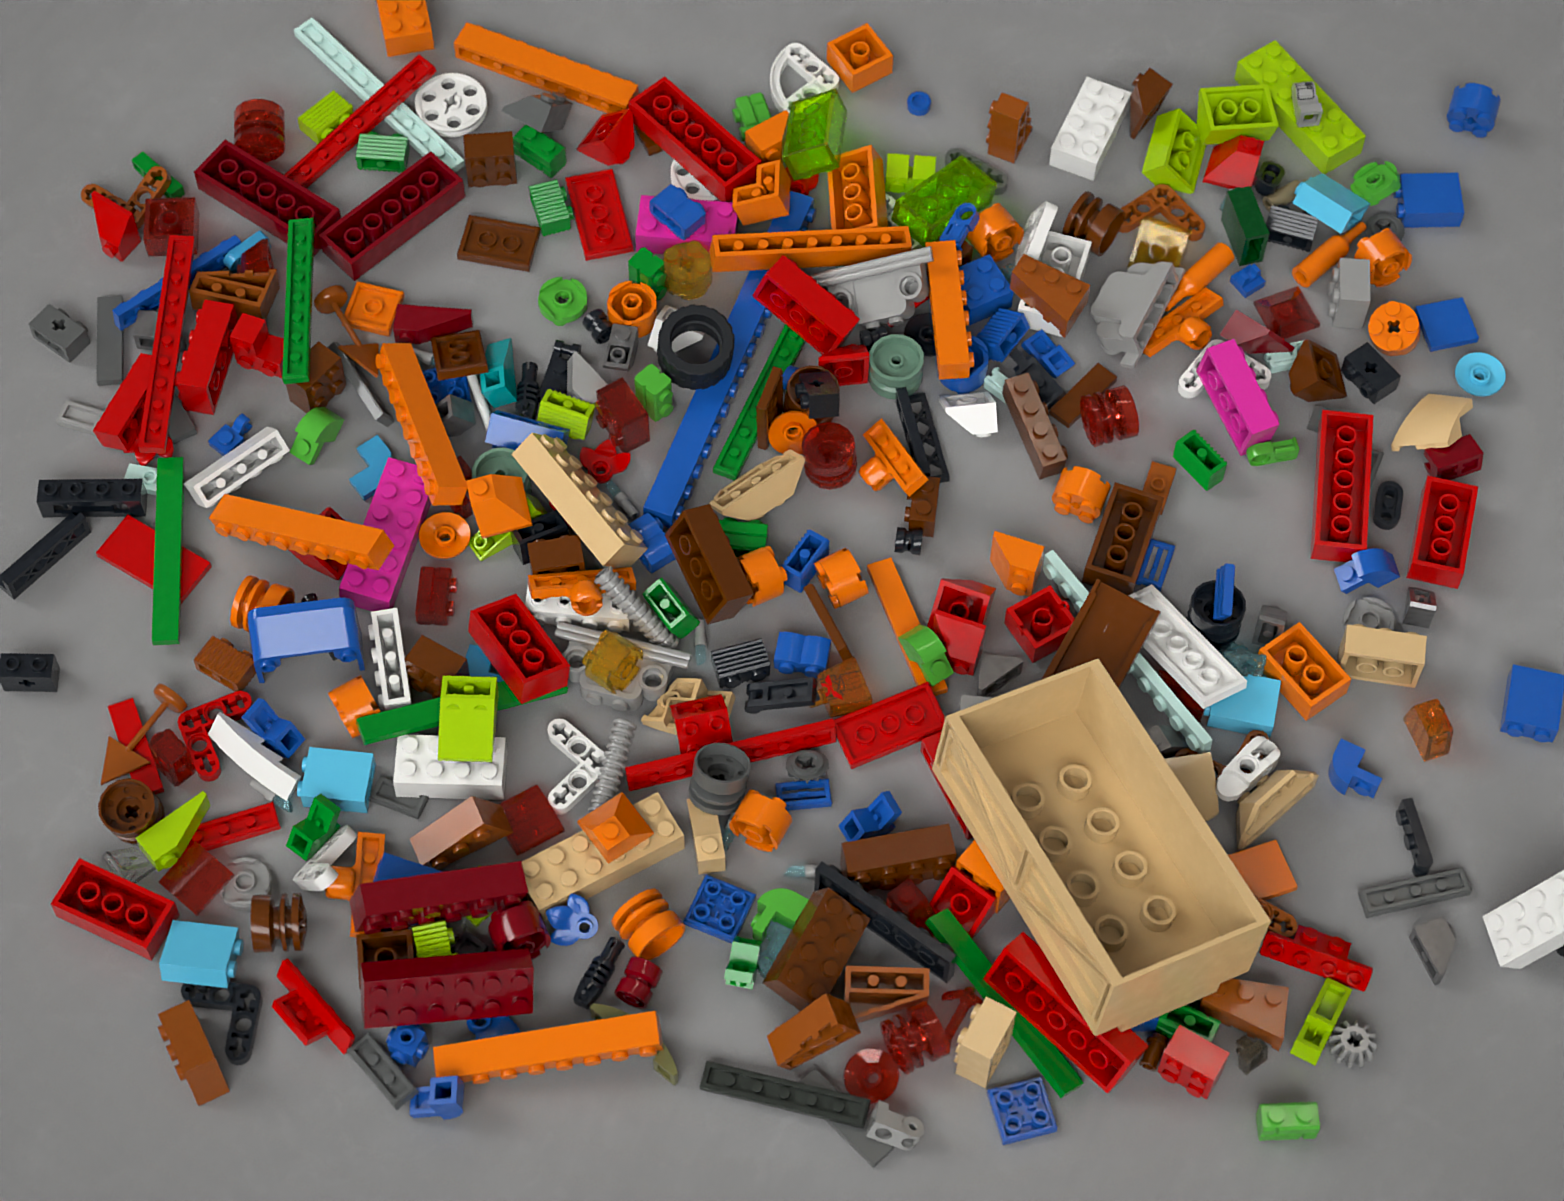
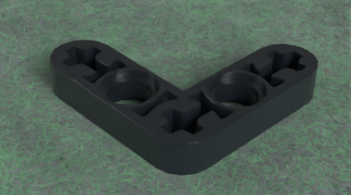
(234, 1003)

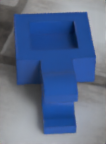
(229, 438)

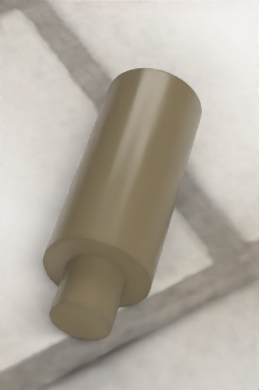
(1282, 195)

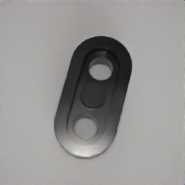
(1268, 178)
(1388, 507)

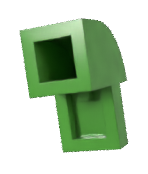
(313, 430)
(928, 651)
(777, 906)

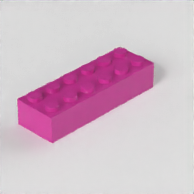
(399, 510)

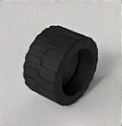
(695, 319)

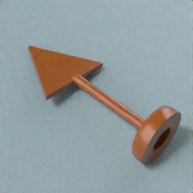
(330, 301)
(121, 759)

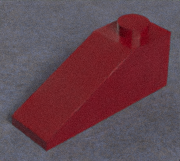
(419, 323)

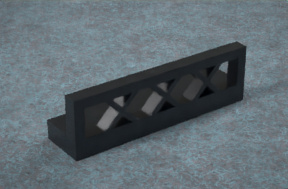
(915, 439)
(44, 554)

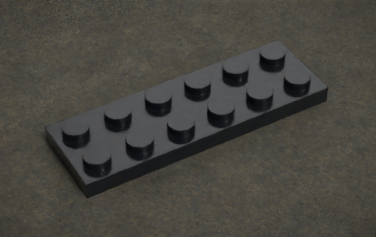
(890, 925)

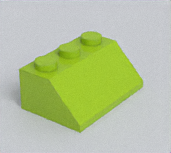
(1235, 112)
(1174, 152)

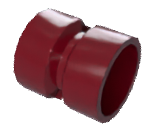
(637, 985)

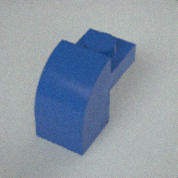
(1367, 566)
(278, 733)
(1345, 771)
(871, 821)
(441, 1099)

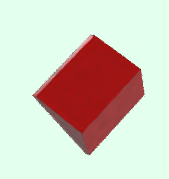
(966, 900)

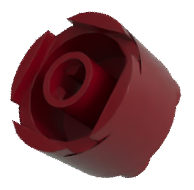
(519, 929)

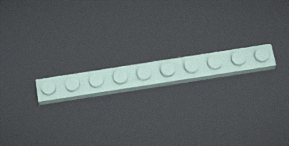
(365, 84)
(1146, 677)

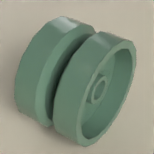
(895, 364)
(500, 462)

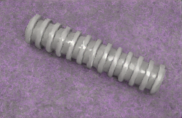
(635, 608)
(614, 762)

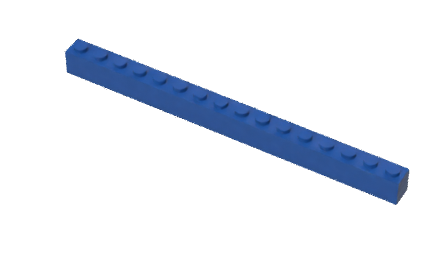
(709, 405)

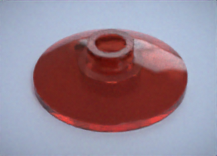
(865, 1064)

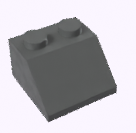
(541, 112)

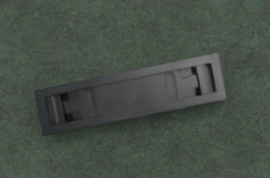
(92, 497)

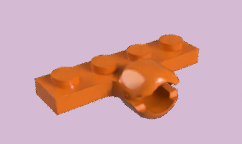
(1186, 323)
(890, 461)
(577, 586)
(368, 854)

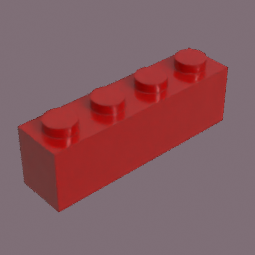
(124, 413)

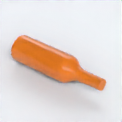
(1325, 256)
(1202, 273)

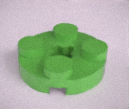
(1386, 177)
(562, 312)

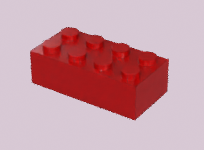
(805, 306)
(207, 357)
(1442, 532)
(518, 648)
(115, 909)

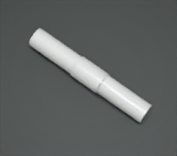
(480, 400)

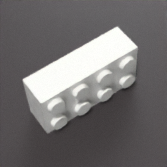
(1090, 128)
(1066, 255)
(421, 773)
(1528, 924)

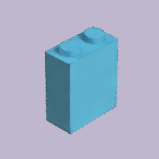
(1330, 202)
(1247, 709)
(339, 776)
(200, 954)

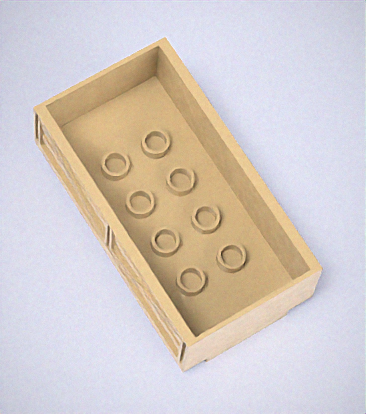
(1099, 847)

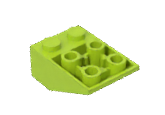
(467, 718)

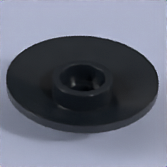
(920, 328)

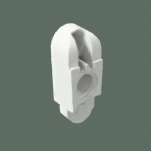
(1234, 782)

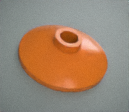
(784, 439)
(444, 526)

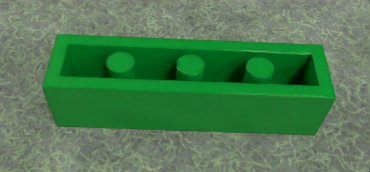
(143, 163)

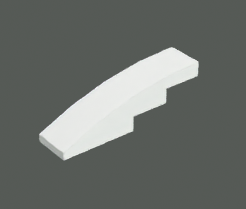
(254, 758)

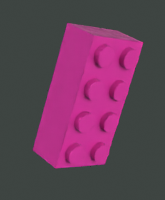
(657, 237)
(1237, 395)

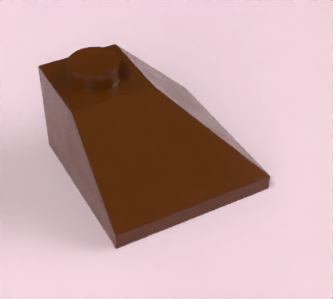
(1146, 99)
(1316, 374)

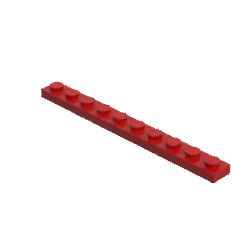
(167, 344)

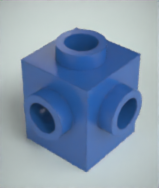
(410, 1051)

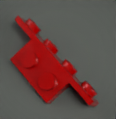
(1318, 955)
(308, 1012)

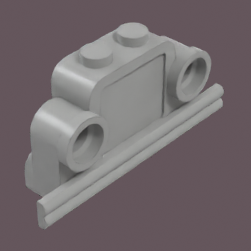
(881, 288)
(1132, 307)
(649, 683)

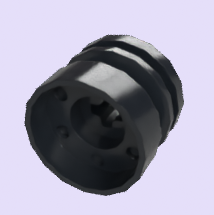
(1201, 616)

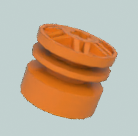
(257, 594)
(648, 924)

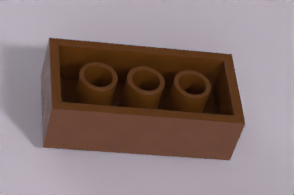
(1123, 538)
(709, 564)
(898, 856)
(816, 949)

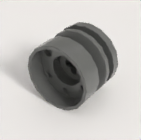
(719, 778)

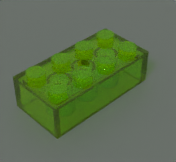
(815, 134)
(934, 201)

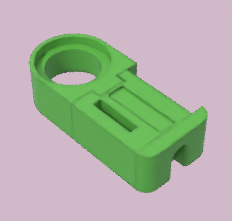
(1274, 452)

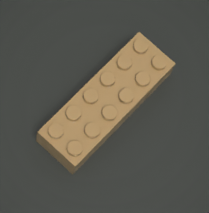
(580, 501)
(581, 869)

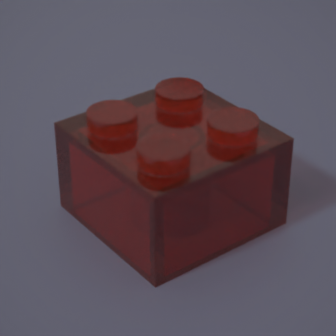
(168, 218)
(622, 416)

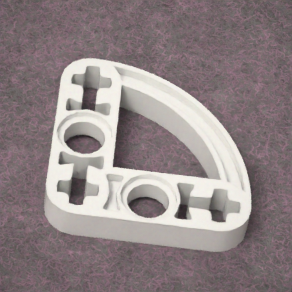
(815, 79)
(1036, 231)

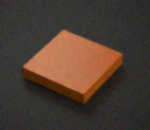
(373, 308)
(1265, 870)

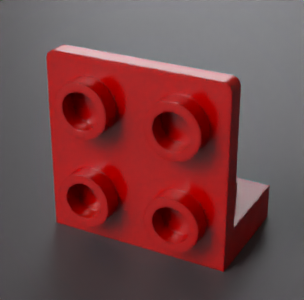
(701, 723)

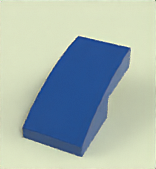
(1052, 358)

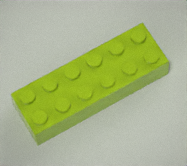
(1325, 145)

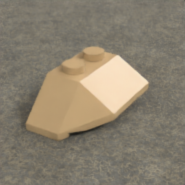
(760, 488)
(1270, 802)

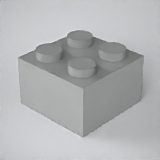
(1349, 293)

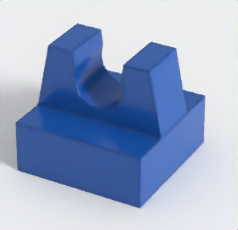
(1248, 280)

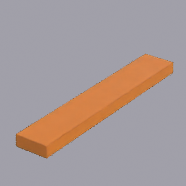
(898, 611)

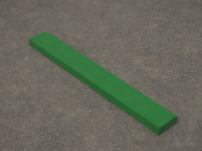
(298, 301)
(745, 429)
(168, 551)
(424, 716)
(1033, 1042)

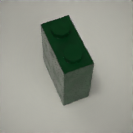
(1245, 226)

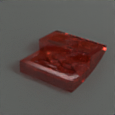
(530, 819)
(196, 878)

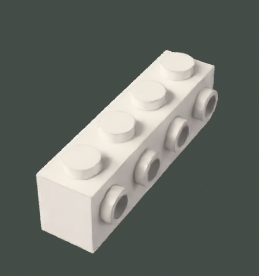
(237, 467)
(557, 609)
(390, 658)

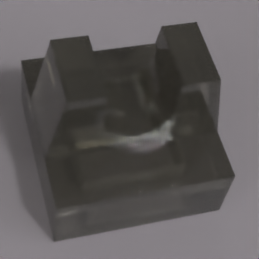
(1251, 1054)

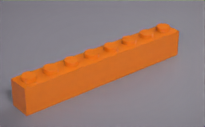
(543, 69)
(807, 248)
(421, 424)
(301, 532)
(550, 1048)

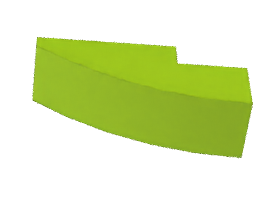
(1321, 1021)

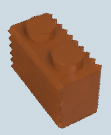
(225, 663)

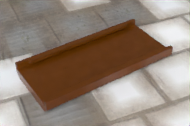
(1105, 629)

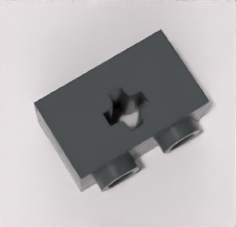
(60, 332)

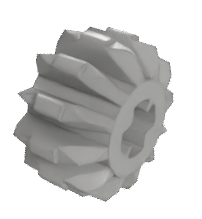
(1357, 1035)

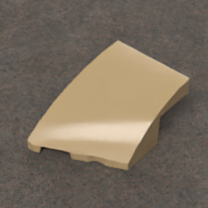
(1433, 422)
(681, 691)
(1199, 781)

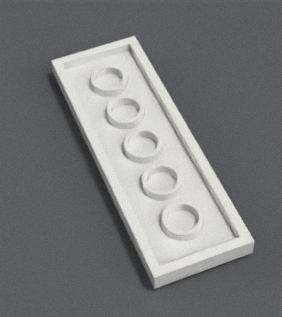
(1188, 653)

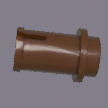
(1152, 1055)

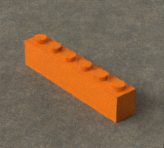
(947, 311)

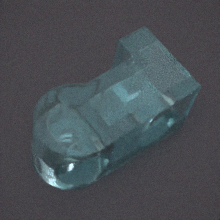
(777, 936)

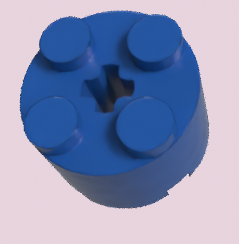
(1473, 109)
(977, 373)

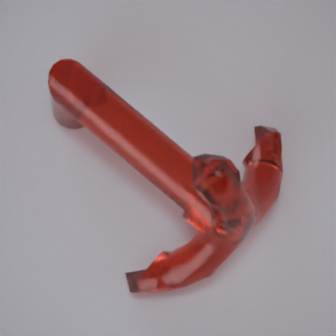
(967, 999)

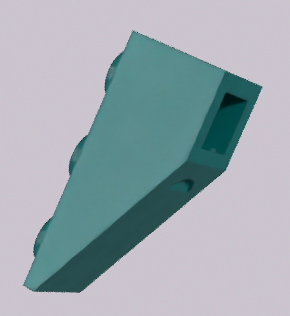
(499, 383)

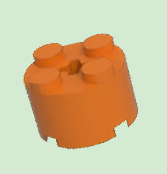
(995, 233)
(1386, 257)
(633, 306)
(1390, 315)
(1080, 493)
(763, 574)
(841, 578)
(352, 702)
(761, 821)

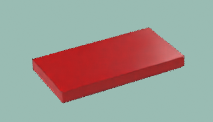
(599, 214)
(132, 551)
(889, 725)

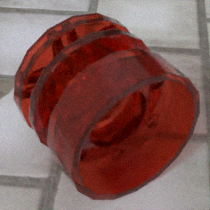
(260, 129)
(1109, 416)
(829, 455)
(918, 1036)

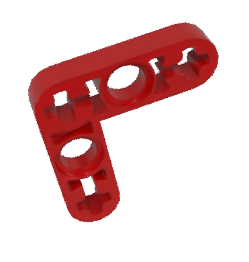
(200, 730)

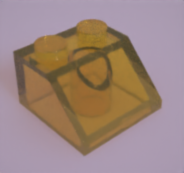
(1160, 242)

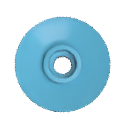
(1481, 366)

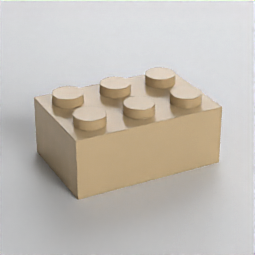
(1382, 655)
(984, 1041)

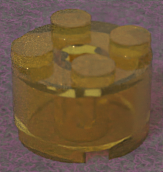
(687, 270)
(612, 662)

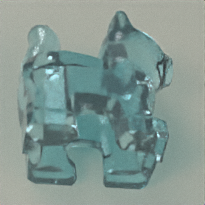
(1244, 660)

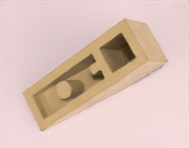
(706, 840)

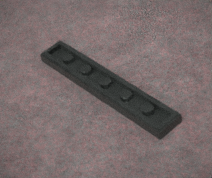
(785, 1094)

